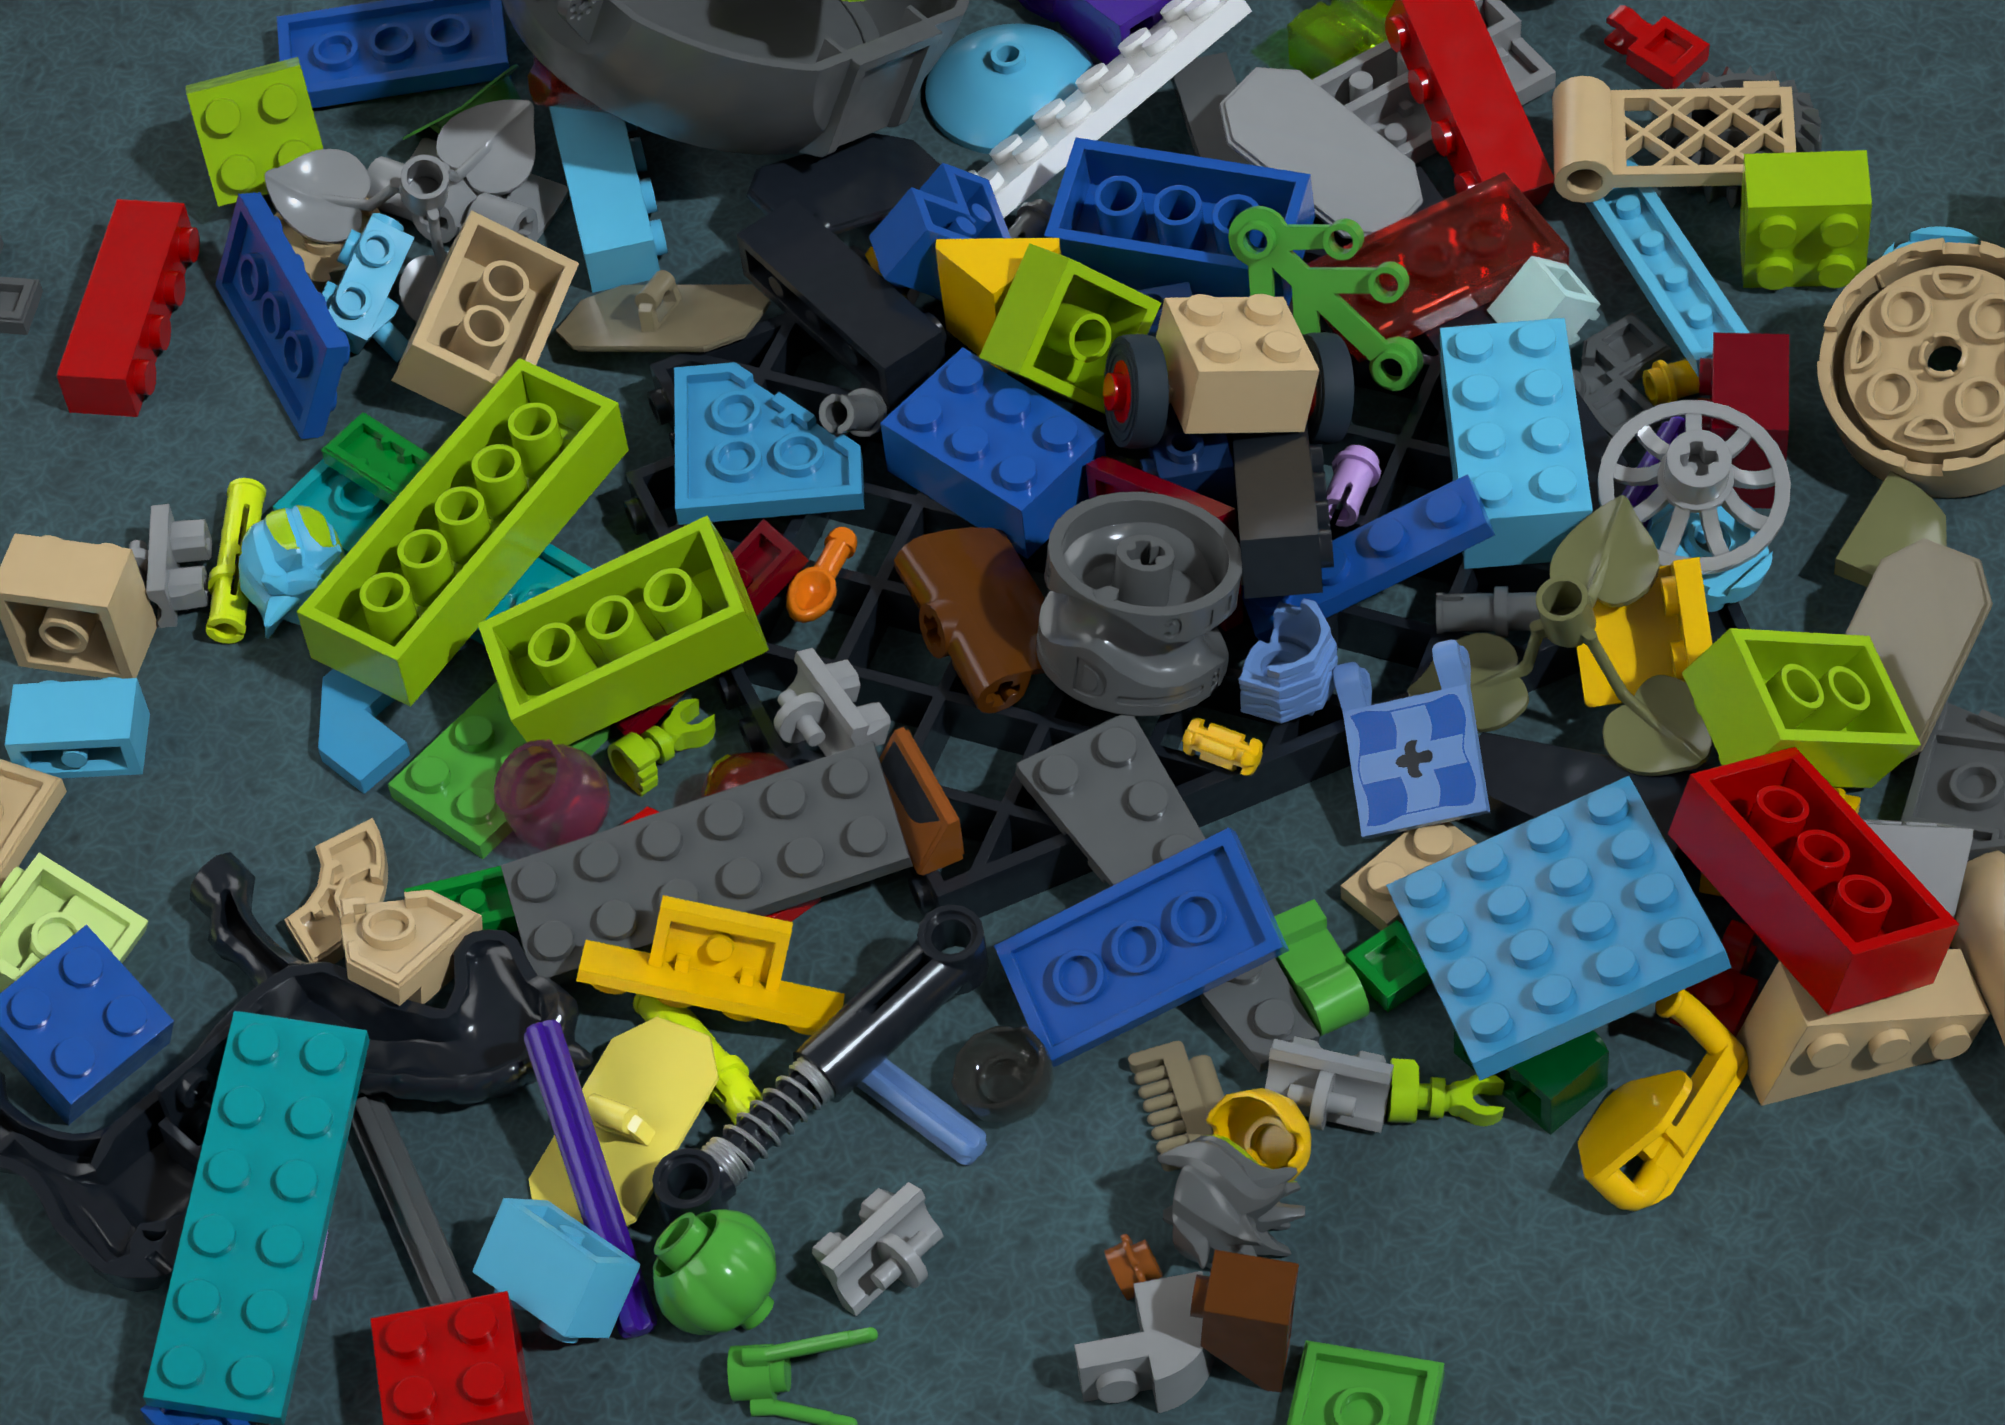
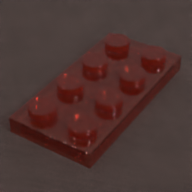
(1454, 257)

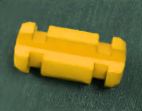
(1222, 746)

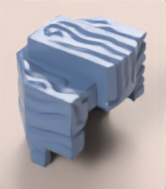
(1294, 669)

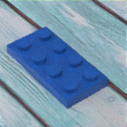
(395, 47)
(282, 315)
(1141, 947)

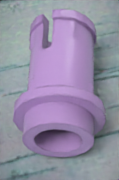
(1354, 473)

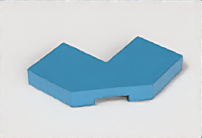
(352, 737)

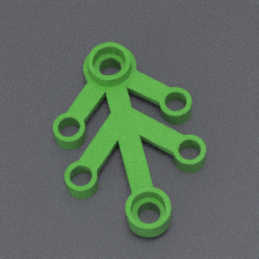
(1318, 288)

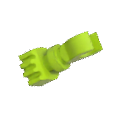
(636, 756)
(1437, 1097)

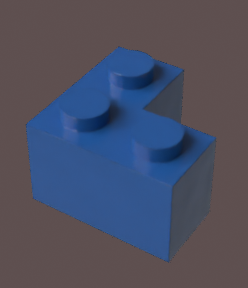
(945, 207)

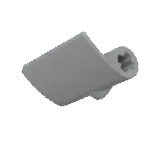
(523, 210)

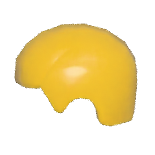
(1265, 1127)

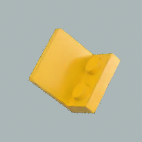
(1651, 636)

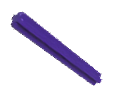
(585, 1161)

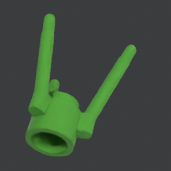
(763, 1370)

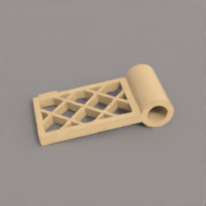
(1593, 130)

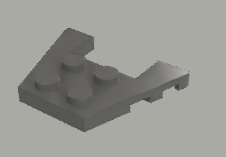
(1963, 777)

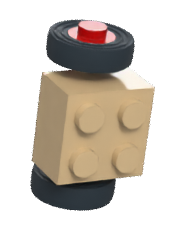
(1228, 371)

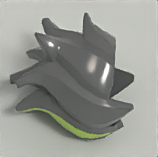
(1227, 1201)

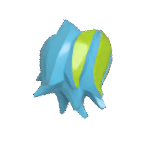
(286, 562)

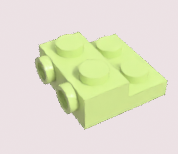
(48, 907)

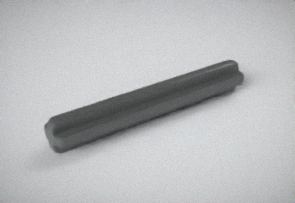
(408, 1202)

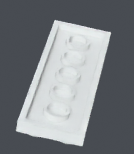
(1107, 96)

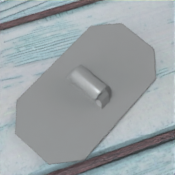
(1297, 126)

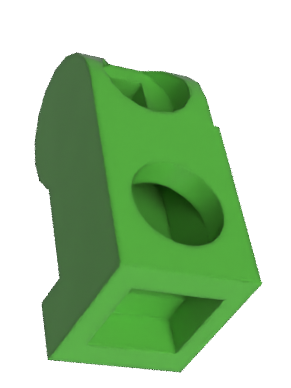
(1319, 970)

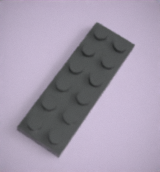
(733, 850)

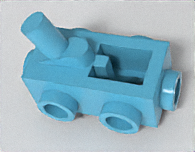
(361, 298)

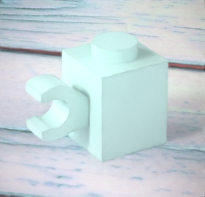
(1546, 292)

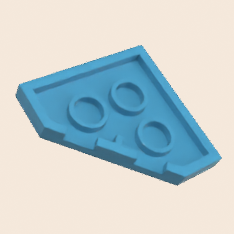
(755, 451)

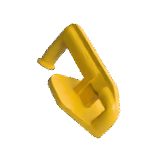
(1662, 1114)

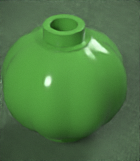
(714, 1272)

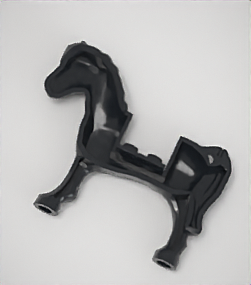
(129, 1186)

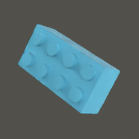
(1516, 435)

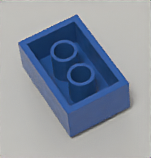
(991, 450)

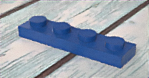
(1389, 551)

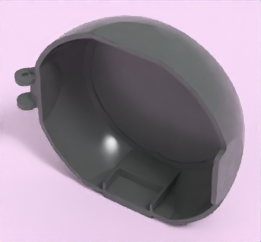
(744, 70)

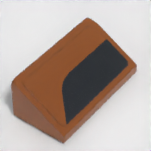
(921, 805)

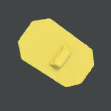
(641, 1109)

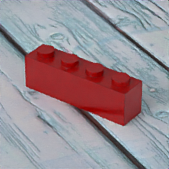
(1467, 95)
(128, 308)

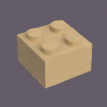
(75, 607)

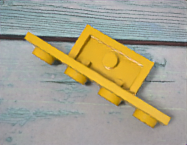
(713, 962)

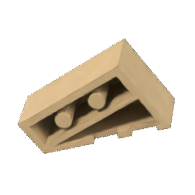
(1803, 1050)

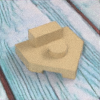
(404, 944)

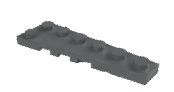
(1128, 816)

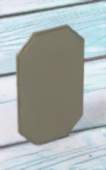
(663, 317)
(1923, 623)

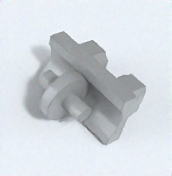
(160, 568)
(822, 708)
(1331, 1083)
(881, 1249)

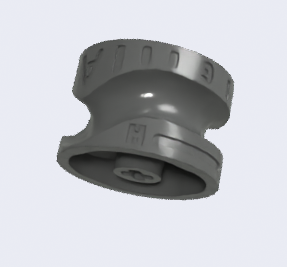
(1138, 603)

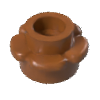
(1132, 1264)

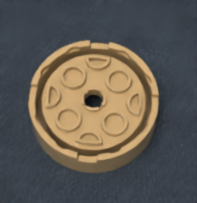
(1876, 378)

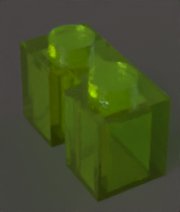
(1335, 33)

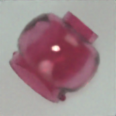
(552, 794)

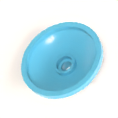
(999, 80)

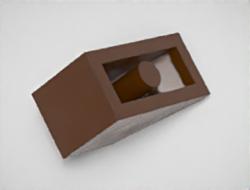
(1248, 1314)

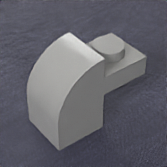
(1159, 1357)

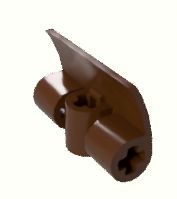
(977, 609)

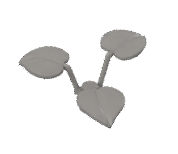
(328, 188)

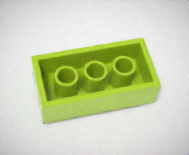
(623, 636)

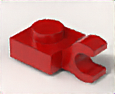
(1657, 51)
(1731, 991)

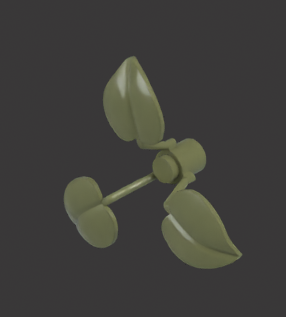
(1607, 561)

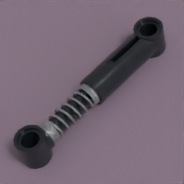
(832, 1059)

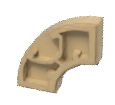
(350, 868)

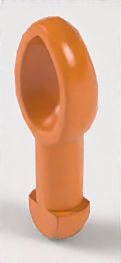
(815, 588)

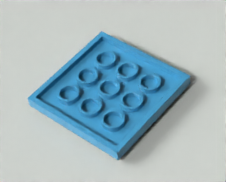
(1557, 927)

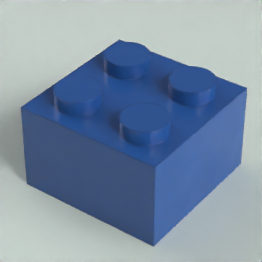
(80, 1024)

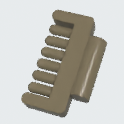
(1193, 1089)

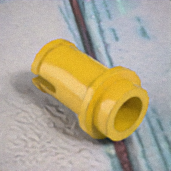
(1670, 381)

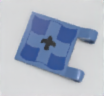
(1414, 755)

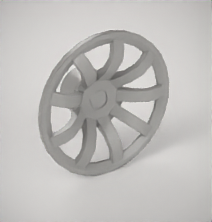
(1698, 478)

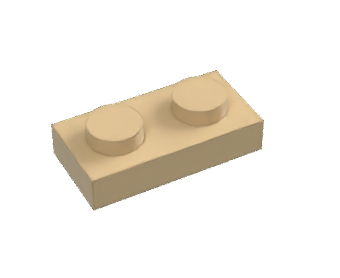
(1410, 852)

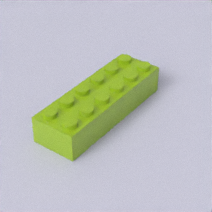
(463, 531)

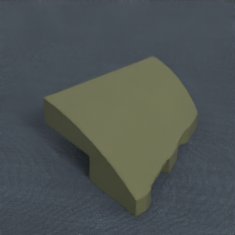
(1891, 522)

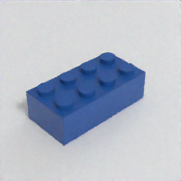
(1168, 215)

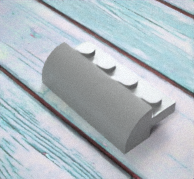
(1379, 93)

